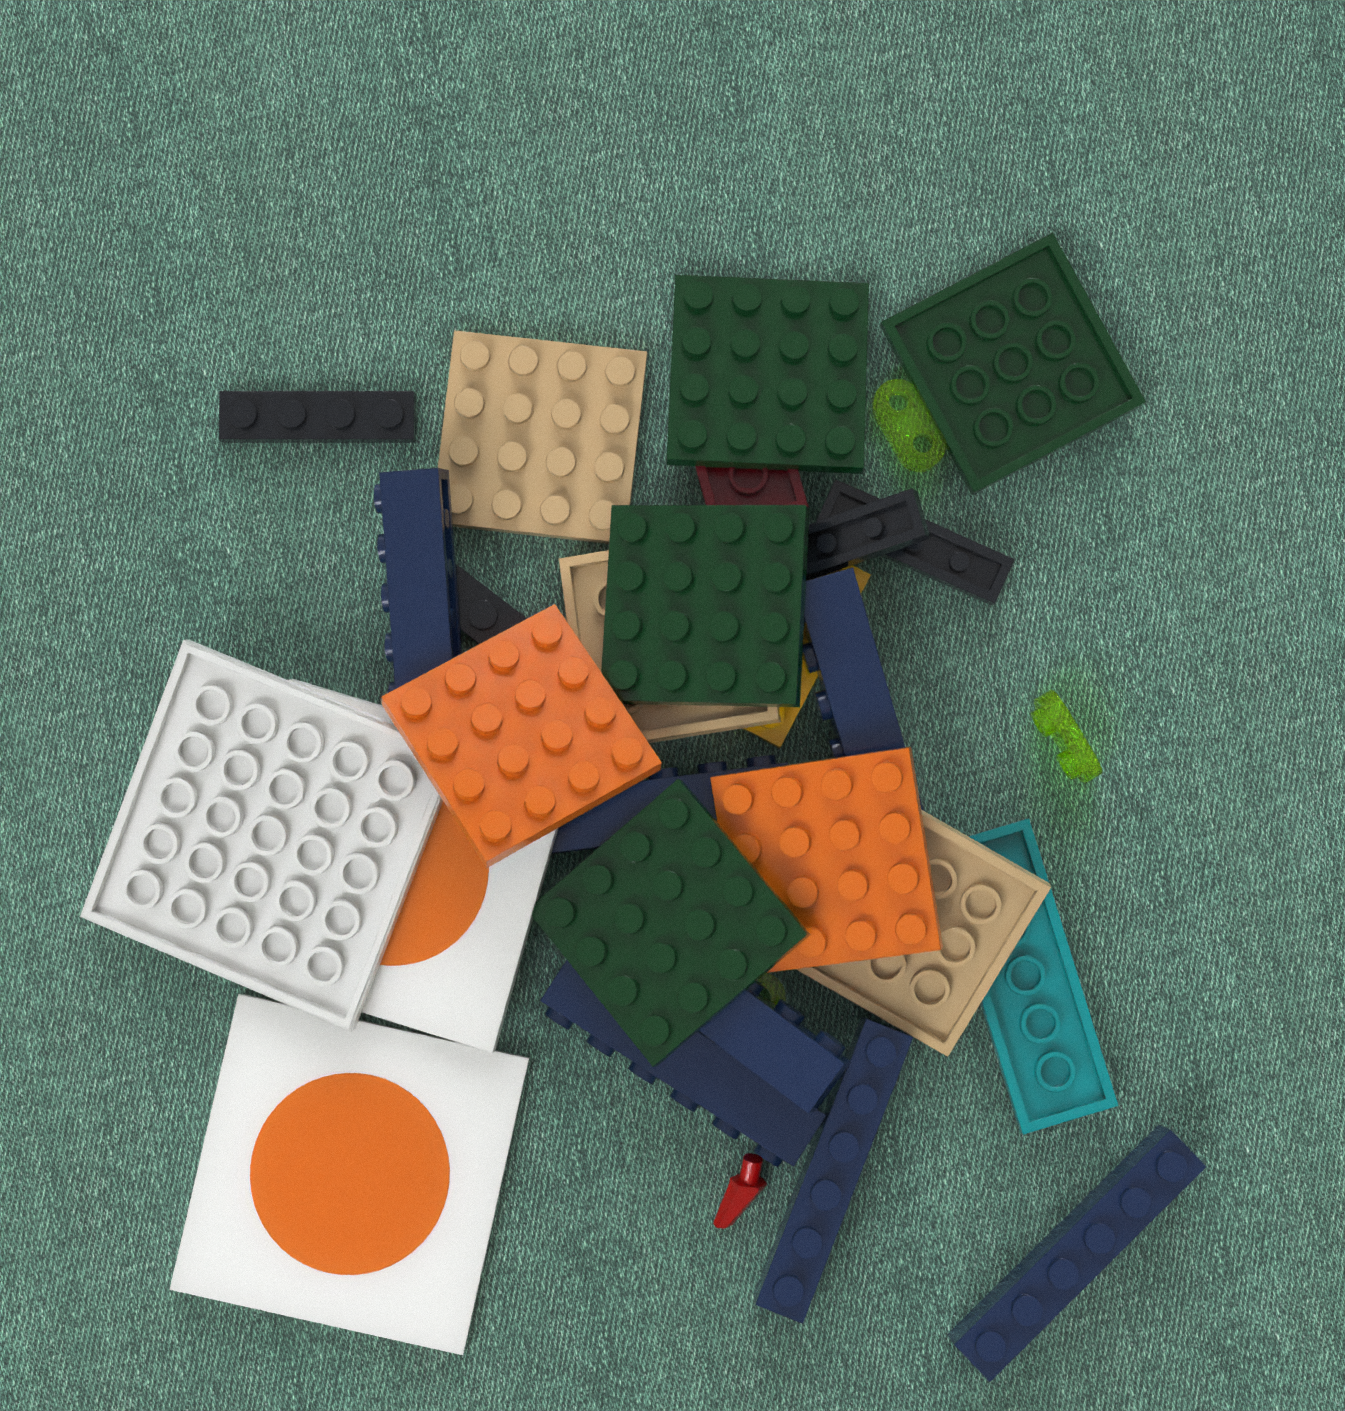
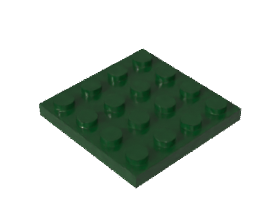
(1012, 363)
(768, 374)
(706, 604)
(668, 922)

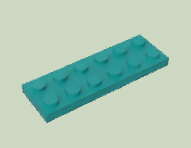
(1040, 1010)

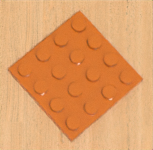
(520, 735)
(840, 851)

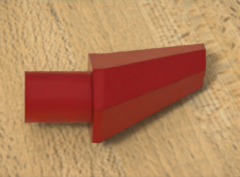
(741, 1191)

